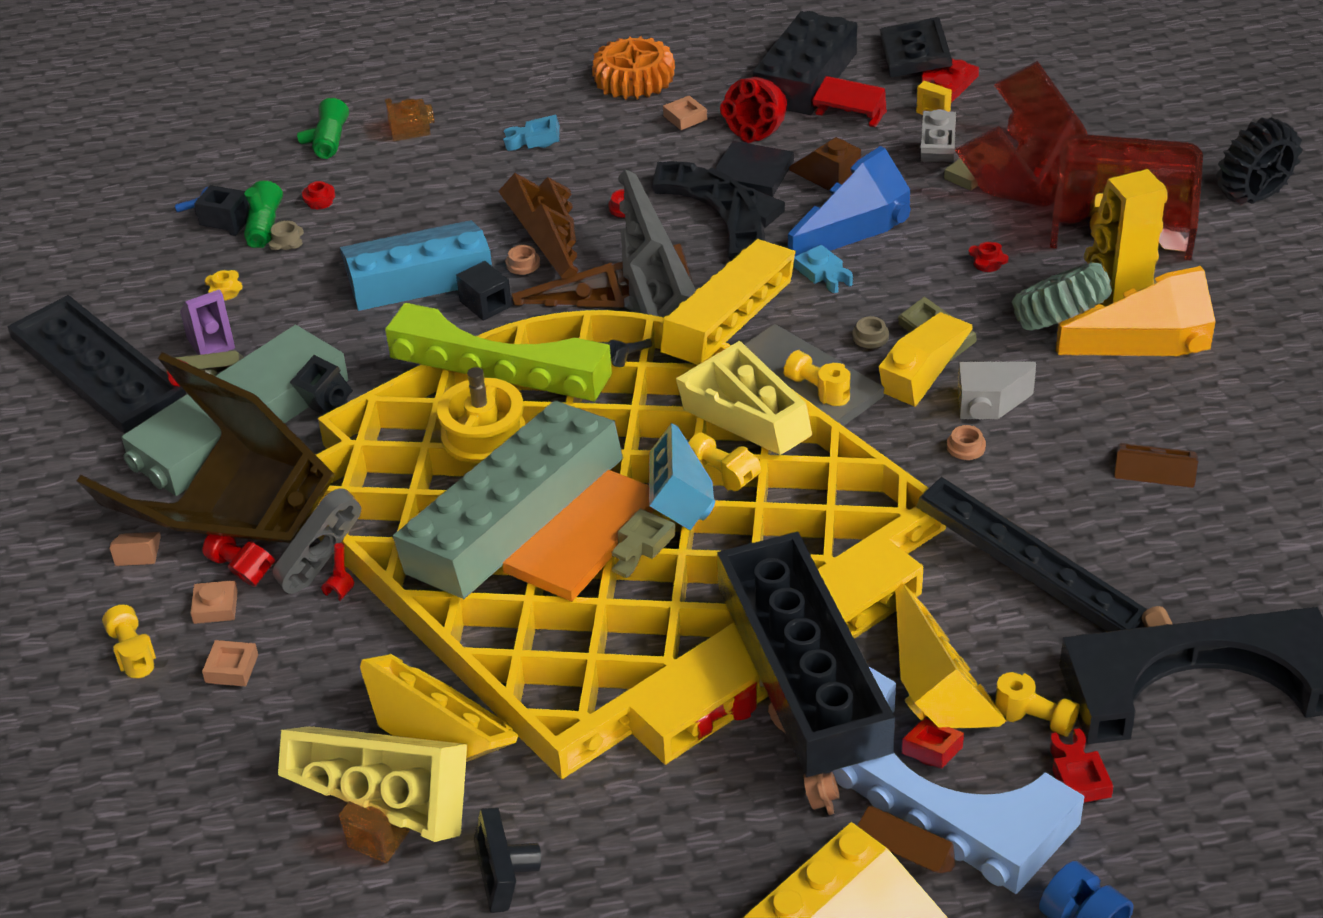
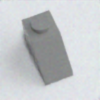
(993, 388)

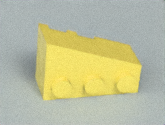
(745, 399)

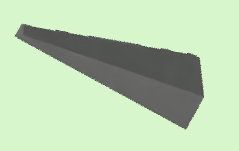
(648, 257)

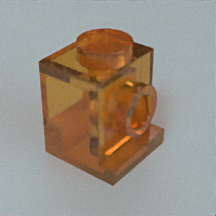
(409, 118)

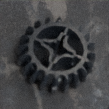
(1259, 161)

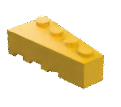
(1128, 232)

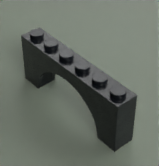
(1114, 667)

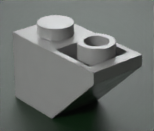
(938, 136)

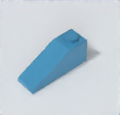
(678, 480)

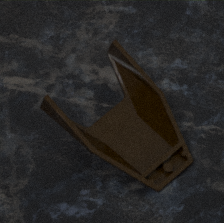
(254, 481)

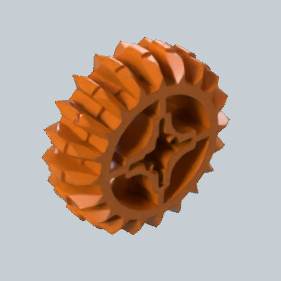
(633, 67)

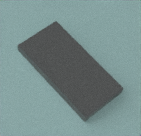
(775, 347)

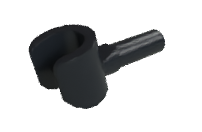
(620, 350)

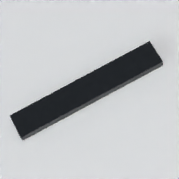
(1030, 557)

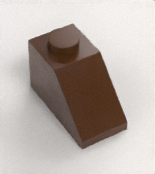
(828, 163)

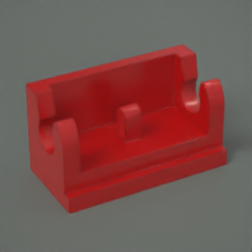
(851, 97)

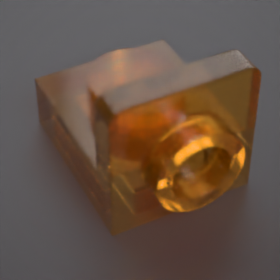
(370, 831)

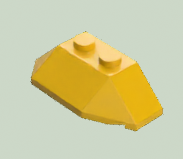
(422, 707)

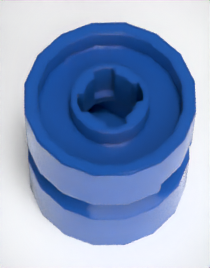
(1078, 894)

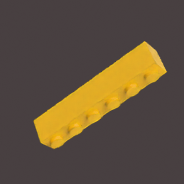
(726, 302)

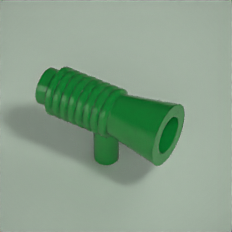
(327, 134)
(263, 202)

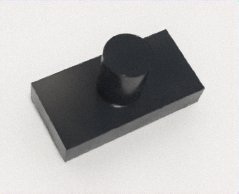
(501, 860)

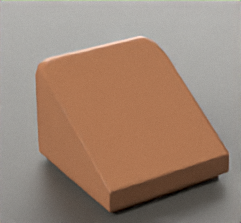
(135, 548)

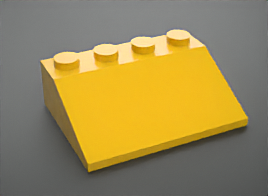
(849, 880)

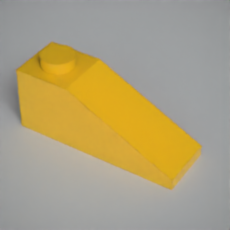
(921, 357)

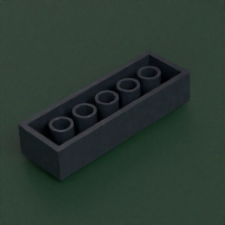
(805, 655)

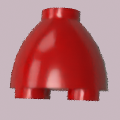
(754, 107)

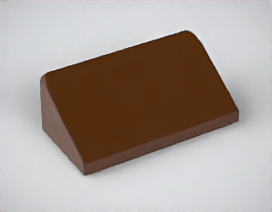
(1156, 465)
(909, 840)

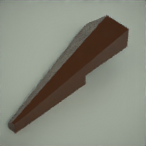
(545, 217)
(591, 288)

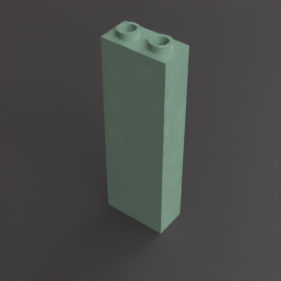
(182, 436)

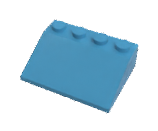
(413, 263)

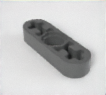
(300, 563)

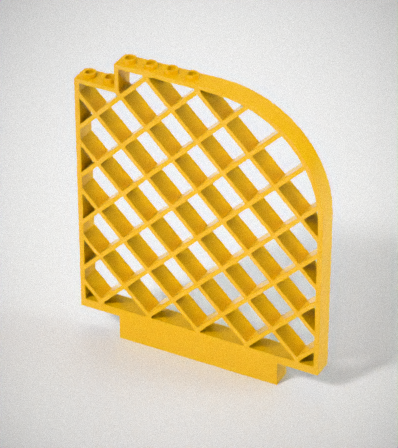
(665, 690)

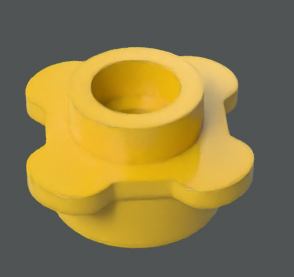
(226, 282)

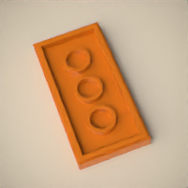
(580, 537)

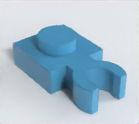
(536, 133)
(823, 265)

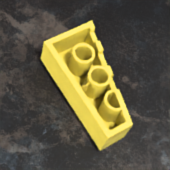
(404, 777)

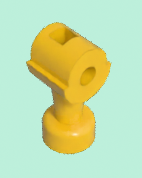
(831, 378)
(736, 468)
(133, 651)
(1017, 698)

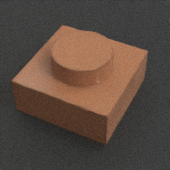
(685, 112)
(214, 602)
(230, 663)

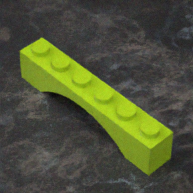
(561, 367)

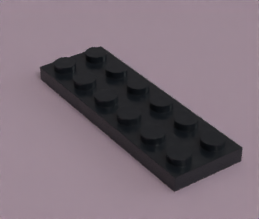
(96, 363)

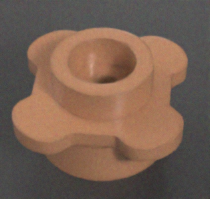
(821, 791)

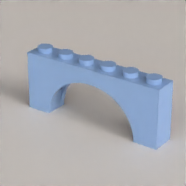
(998, 834)

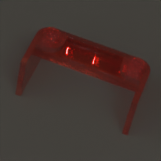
(1039, 124)
(1093, 159)

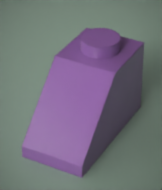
(207, 324)

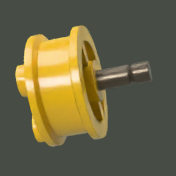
(479, 416)

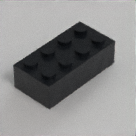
(806, 54)

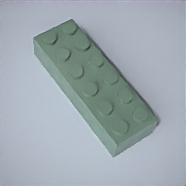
(507, 498)

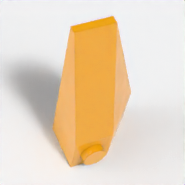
(1157, 321)

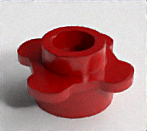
(988, 256)

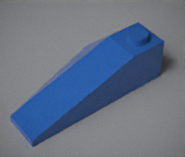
(860, 208)

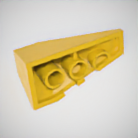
(935, 672)

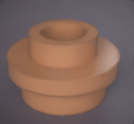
(522, 260)
(966, 443)

